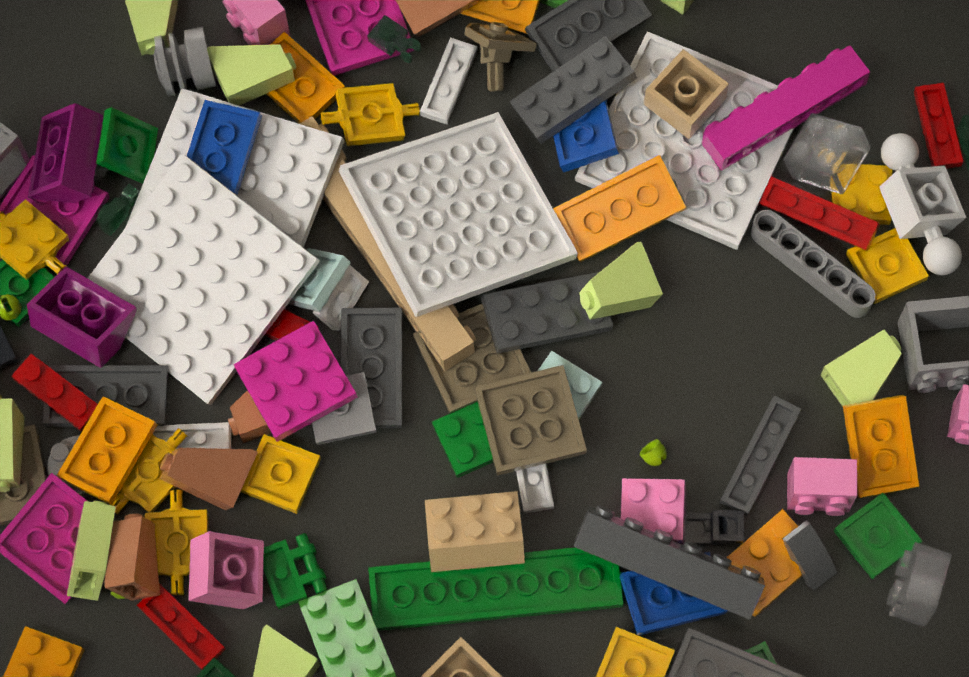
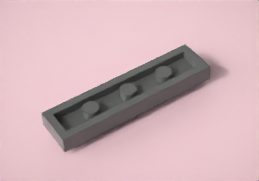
(760, 455)

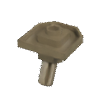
(496, 48)

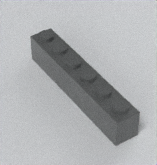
(670, 562)

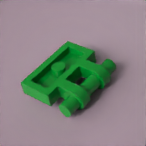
(283, 575)

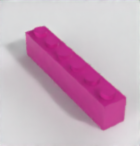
(784, 107)

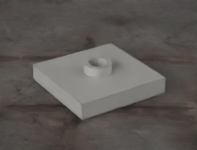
(349, 420)

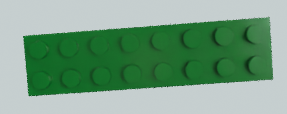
(542, 585)

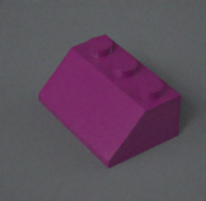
(66, 155)
(81, 316)

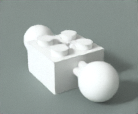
(922, 203)

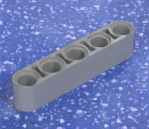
(816, 277)

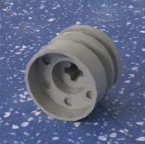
(184, 61)

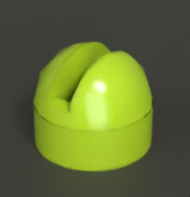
(15, 305)
(654, 453)

